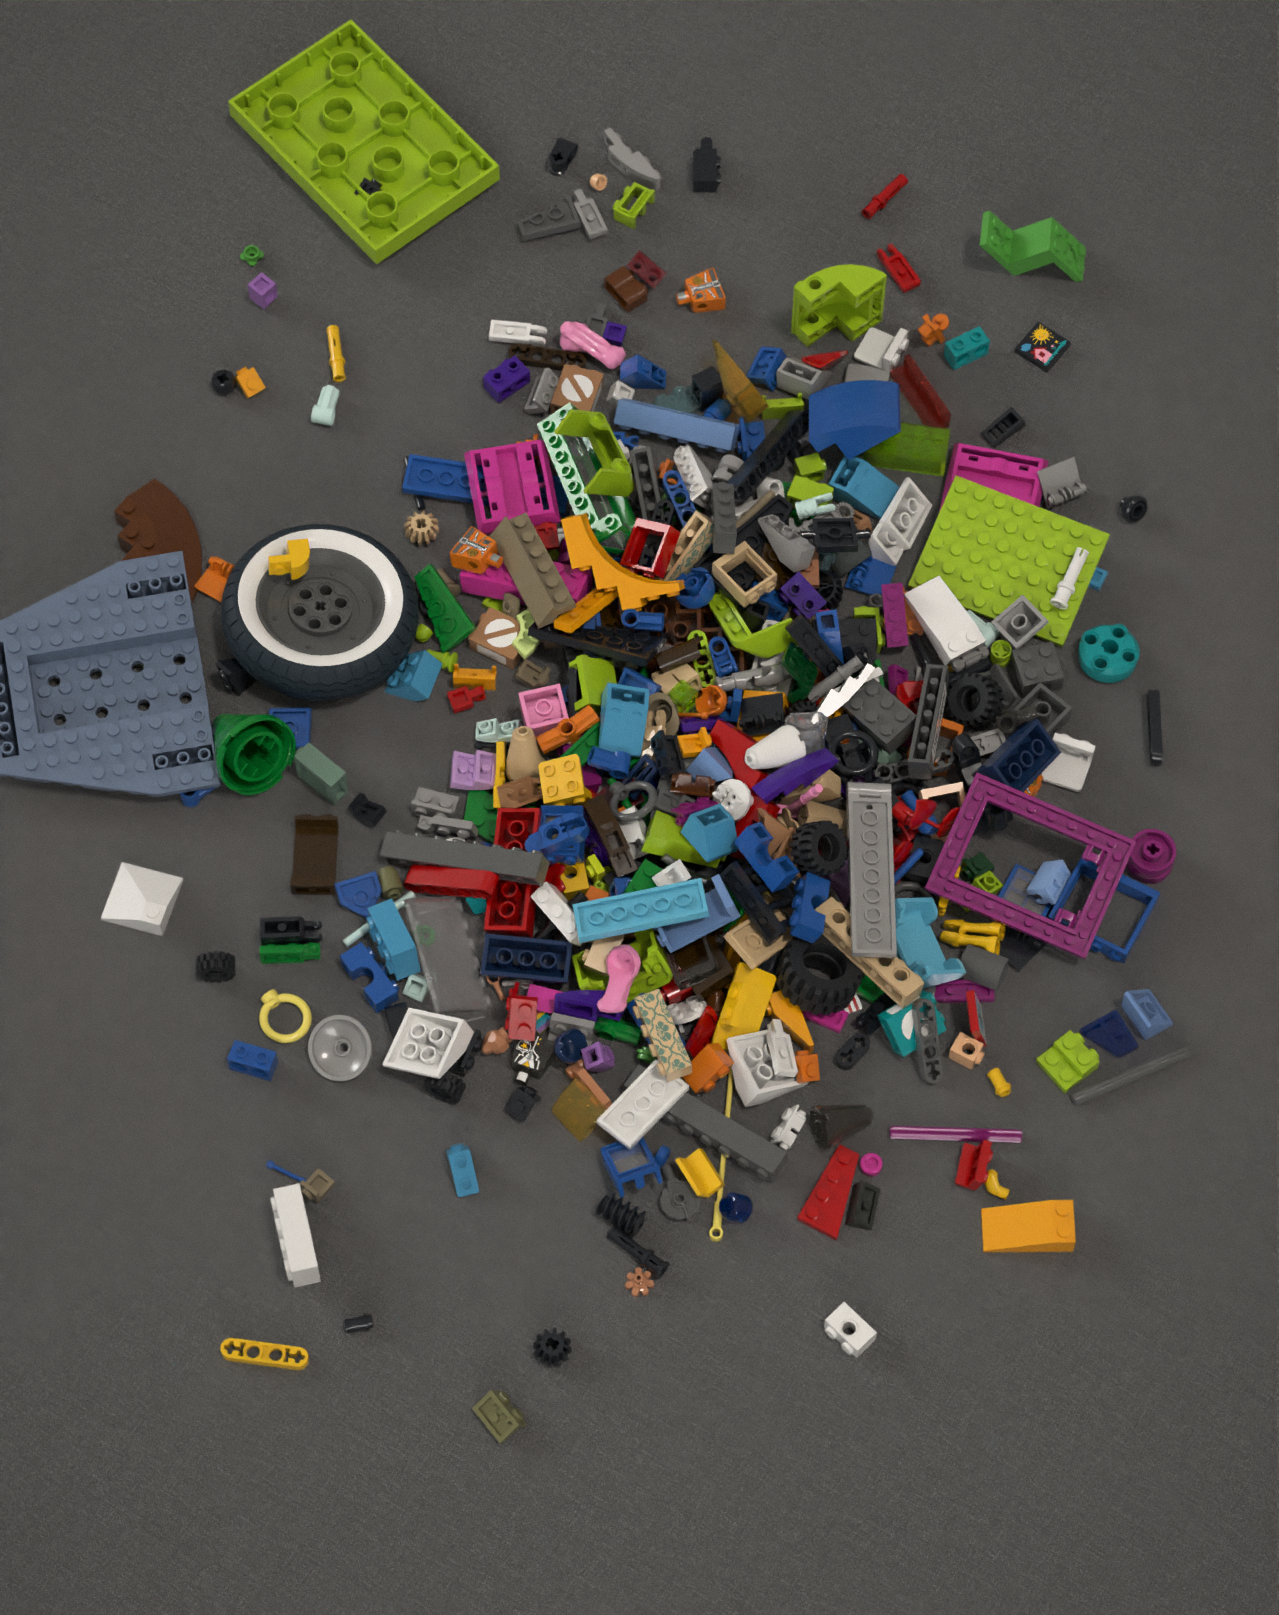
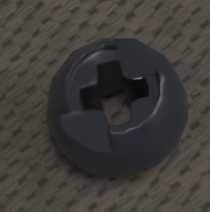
(228, 385)

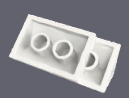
(899, 524)

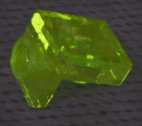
(684, 696)

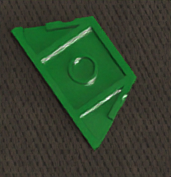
(481, 812)

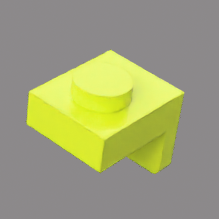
(595, 870)

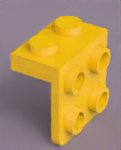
(563, 781)

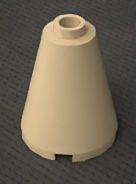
(523, 754)

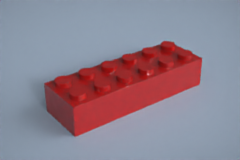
(511, 907)

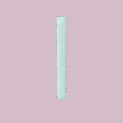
(365, 928)

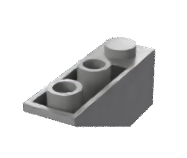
(788, 545)

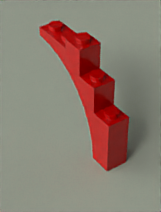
(734, 746)

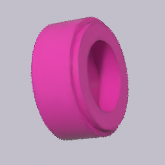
(871, 1164)

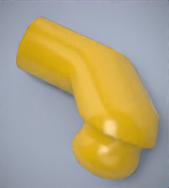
(993, 1187)

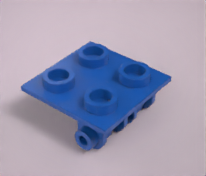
(869, 576)

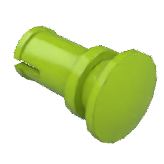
(446, 658)

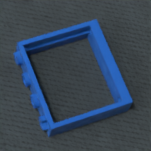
(1126, 886)

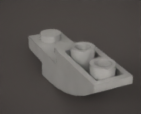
(629, 163)

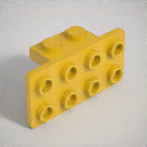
(744, 1003)

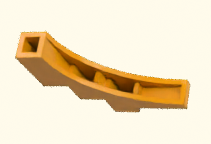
(632, 588)

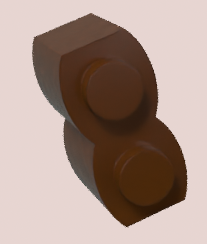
(625, 288)

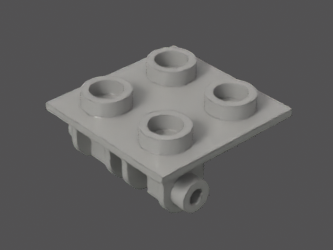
(1060, 482)

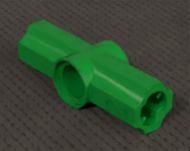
(620, 1030)

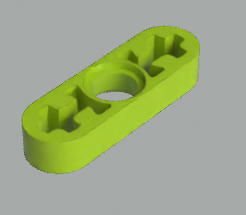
(704, 644)

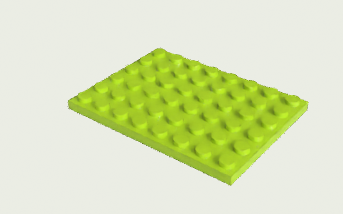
(1005, 548)

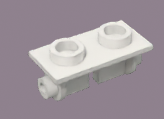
(791, 1120)

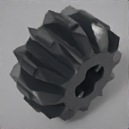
(546, 1352)

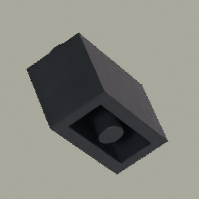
(707, 387)

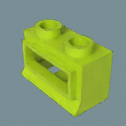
(628, 217)

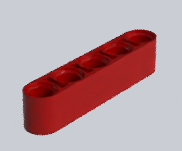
(451, 881)

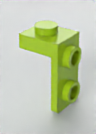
(872, 612)

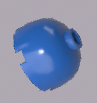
(698, 588)

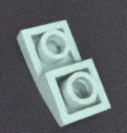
(493, 731)

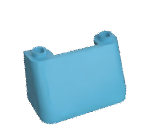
(918, 944)

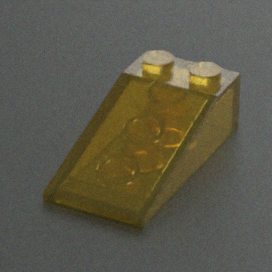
(738, 386)

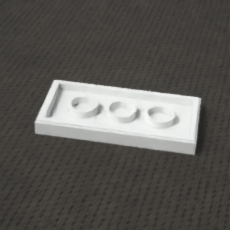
(641, 1106)

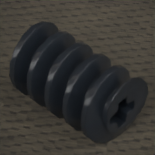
(621, 1214)

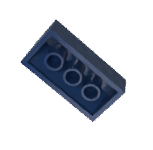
(1021, 757)
(526, 958)

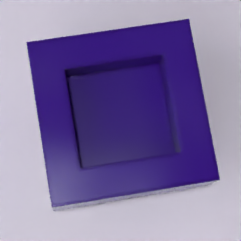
(615, 333)

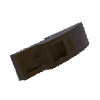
(610, 836)

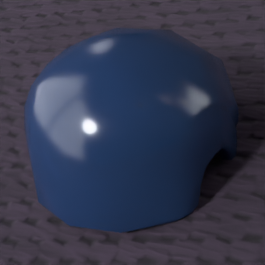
(569, 1045)

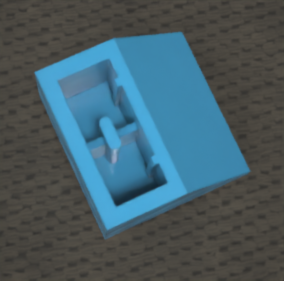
(414, 677)
(711, 832)

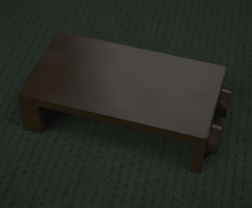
(315, 855)
(695, 954)

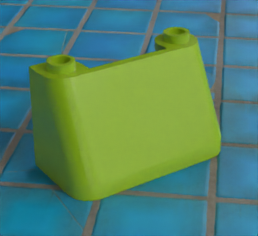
(652, 973)

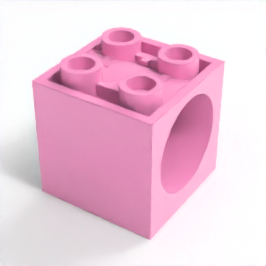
(543, 708)

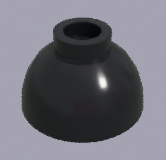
(1133, 508)

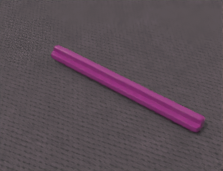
(955, 1134)

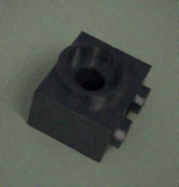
(920, 871)

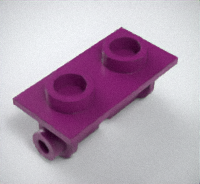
(685, 809)

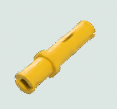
(336, 359)

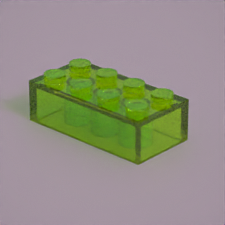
(912, 450)

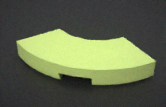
(523, 643)

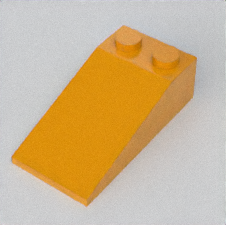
(1029, 1227)

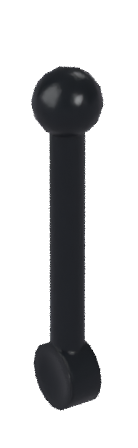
(480, 745)

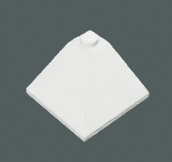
(142, 899)
(428, 1043)
(754, 1070)

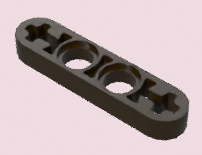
(548, 354)

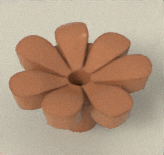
(639, 1282)

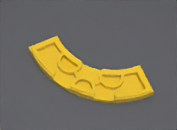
(500, 771)

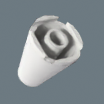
(776, 749)

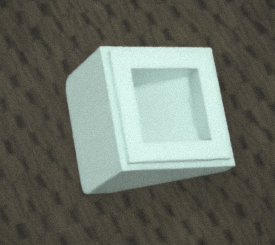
(416, 987)

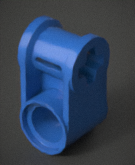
(724, 660)

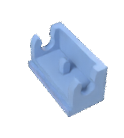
(1049, 881)

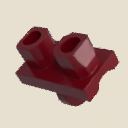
(646, 269)

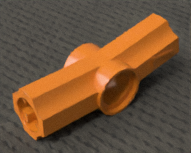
(578, 723)

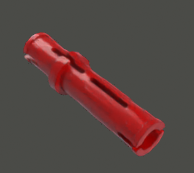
(879, 201)

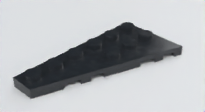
(755, 537)
(605, 641)

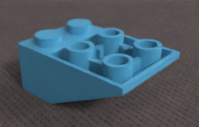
(863, 487)
(623, 718)

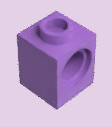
(262, 290)

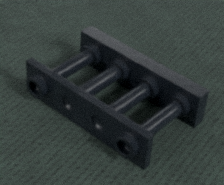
(755, 905)

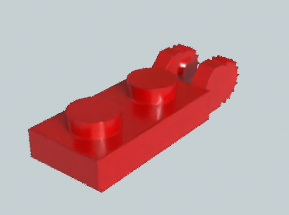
(899, 268)

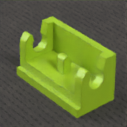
(779, 407)

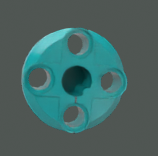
(1108, 653)

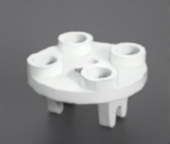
(743, 799)
(686, 1011)

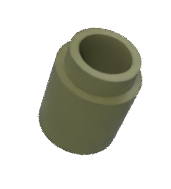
(390, 882)

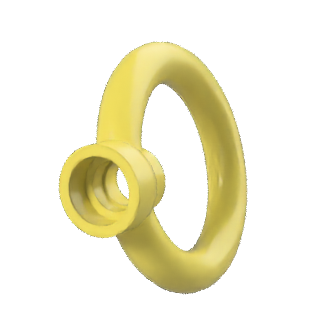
(272, 1000)

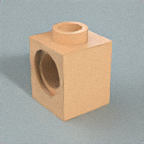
(965, 1042)

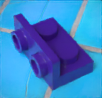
(692, 725)

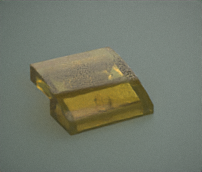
(578, 1109)

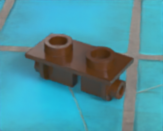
(701, 787)

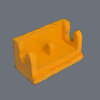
(474, 678)

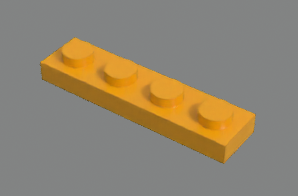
(584, 610)

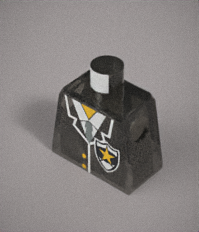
(532, 1059)

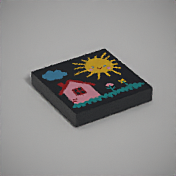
(1042, 347)

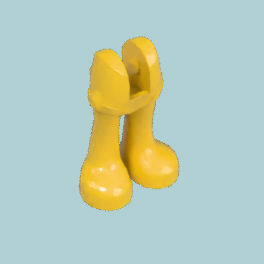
(958, 936)

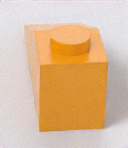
(791, 1019)

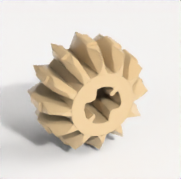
(421, 528)

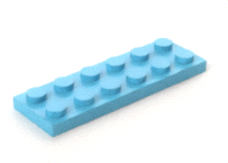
(640, 910)

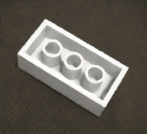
(295, 1235)

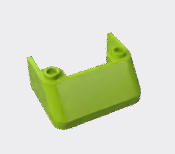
(616, 474)
(762, 643)

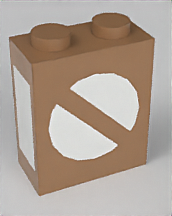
(579, 387)
(495, 637)

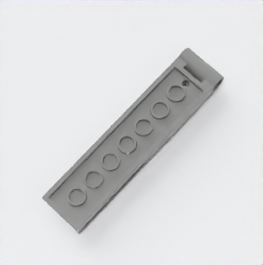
(871, 869)

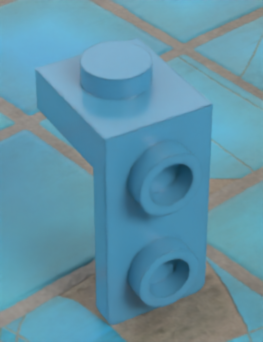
(462, 1170)

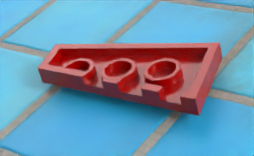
(829, 1197)

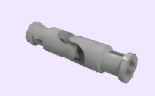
(760, 676)

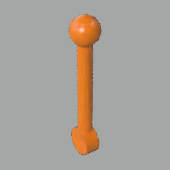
(704, 715)

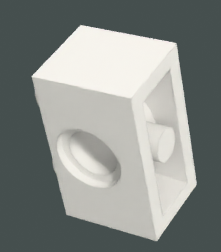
(844, 1318)

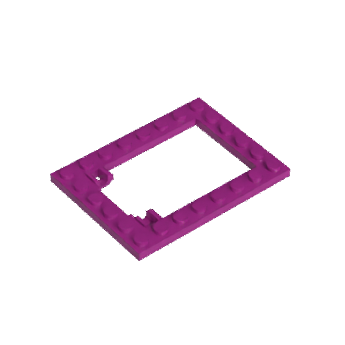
(1082, 927)

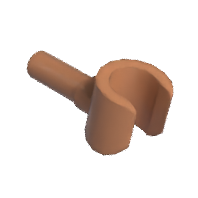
(496, 985)

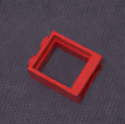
(637, 541)

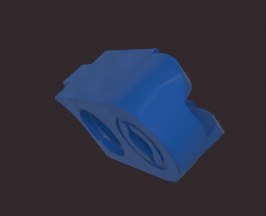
(566, 838)

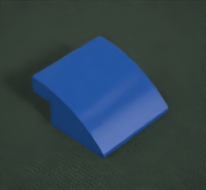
(854, 415)

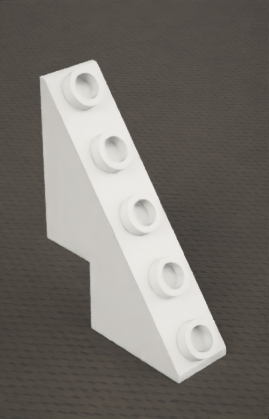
(694, 475)

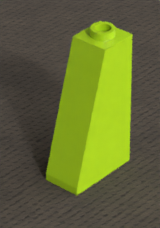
(666, 837)

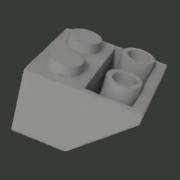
(800, 377)

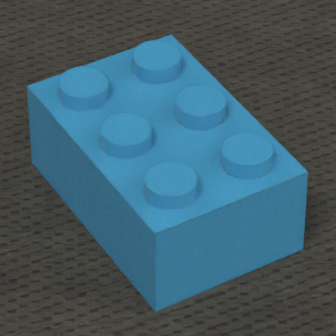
(393, 940)

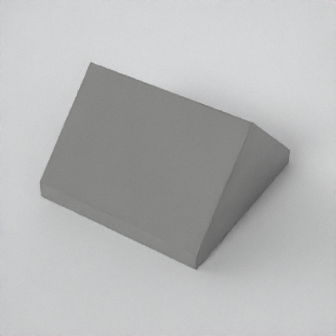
(1019, 622)

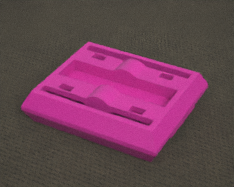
(997, 471)
(512, 484)

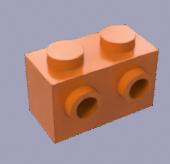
(708, 1068)

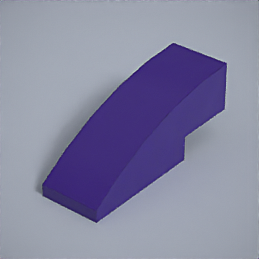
(582, 1005)

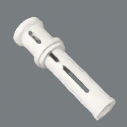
(1066, 587)

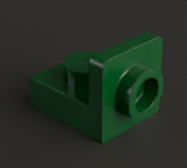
(976, 866)

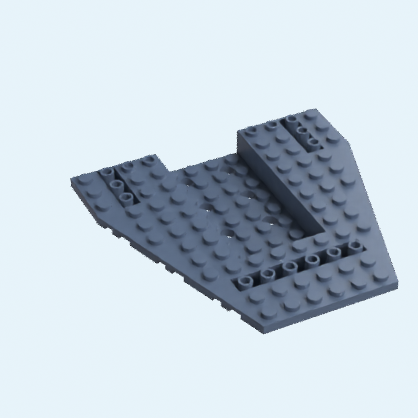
(108, 624)

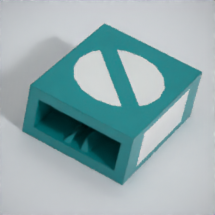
(899, 1025)

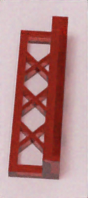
(921, 394)

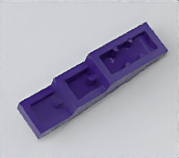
(801, 771)

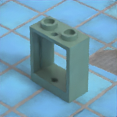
(321, 773)

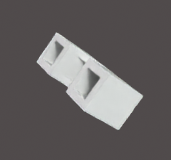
(558, 911)

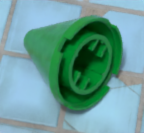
(252, 751)

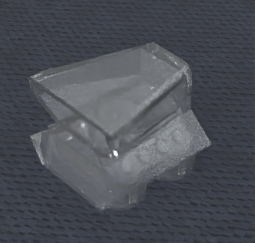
(811, 728)

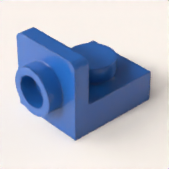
(733, 706)

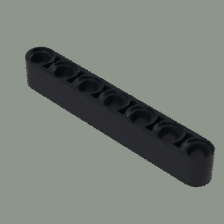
(769, 454)

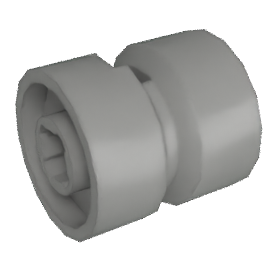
(727, 467)

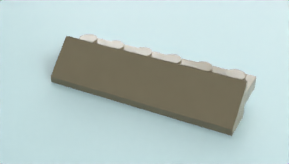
(532, 569)

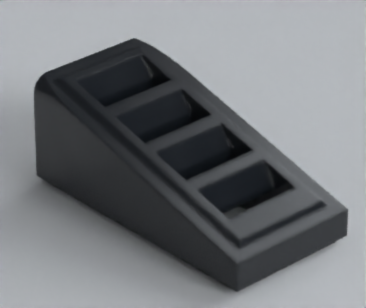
(1004, 418)

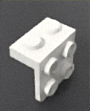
(881, 349)
(1071, 765)

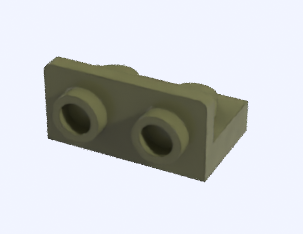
(499, 1415)

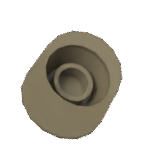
(661, 701)

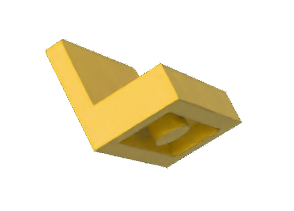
(700, 1173)

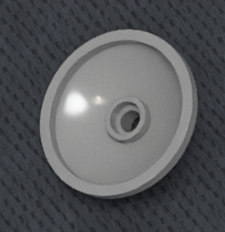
(327, 1052)

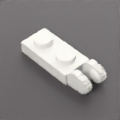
(517, 333)

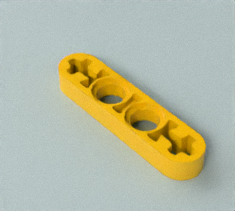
(263, 1357)

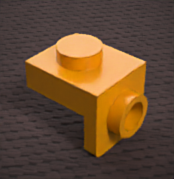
(249, 381)
(693, 744)

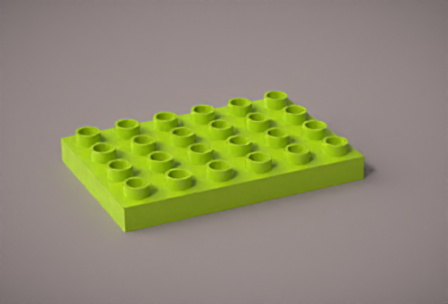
(356, 115)

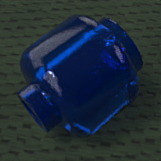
(736, 1207)

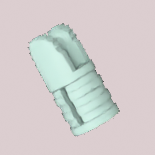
(810, 507)

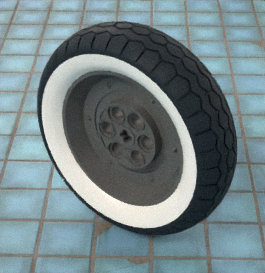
(333, 660)

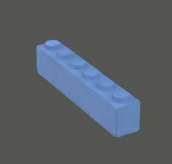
(676, 424)

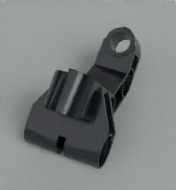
(967, 762)

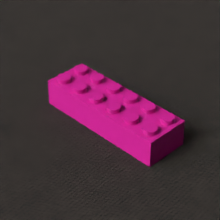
(497, 581)

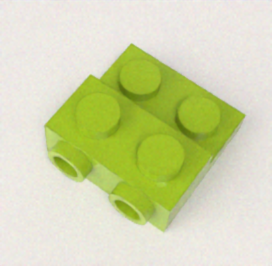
(1068, 1061)

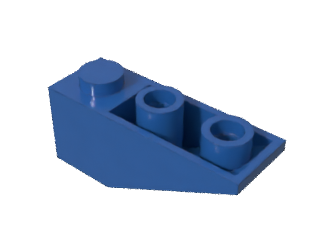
(829, 631)

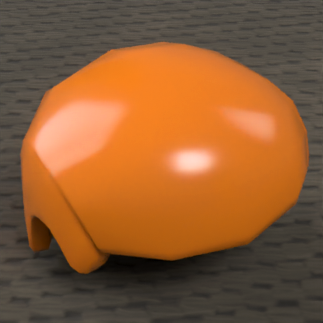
(712, 700)

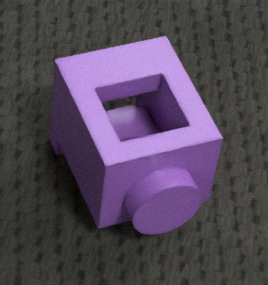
(603, 1057)

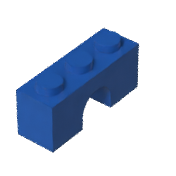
(754, 846)
(805, 920)
(360, 962)

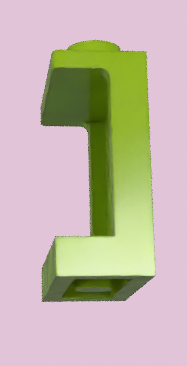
(593, 677)

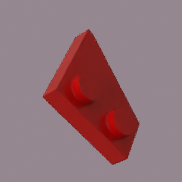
(702, 1033)

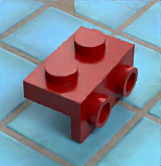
(973, 1165)

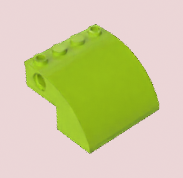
(840, 298)

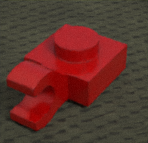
(463, 698)

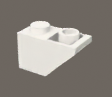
(634, 833)

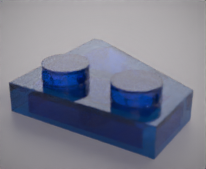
(1111, 1034)

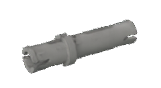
(835, 679)

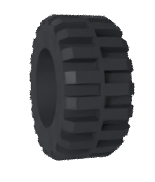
(809, 990)

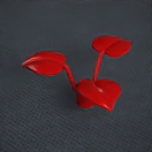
(914, 820)

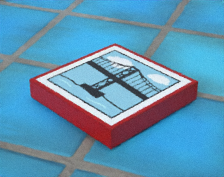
(976, 1017)

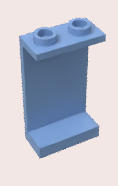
(721, 912)

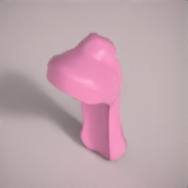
(579, 337)
(622, 967)

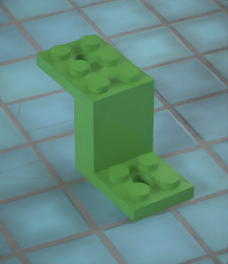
(1032, 246)

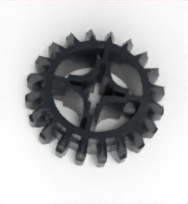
(830, 587)

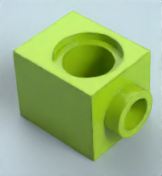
(810, 467)

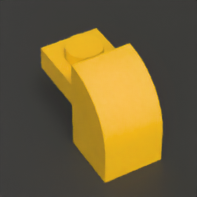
(295, 562)

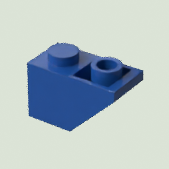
(642, 374)

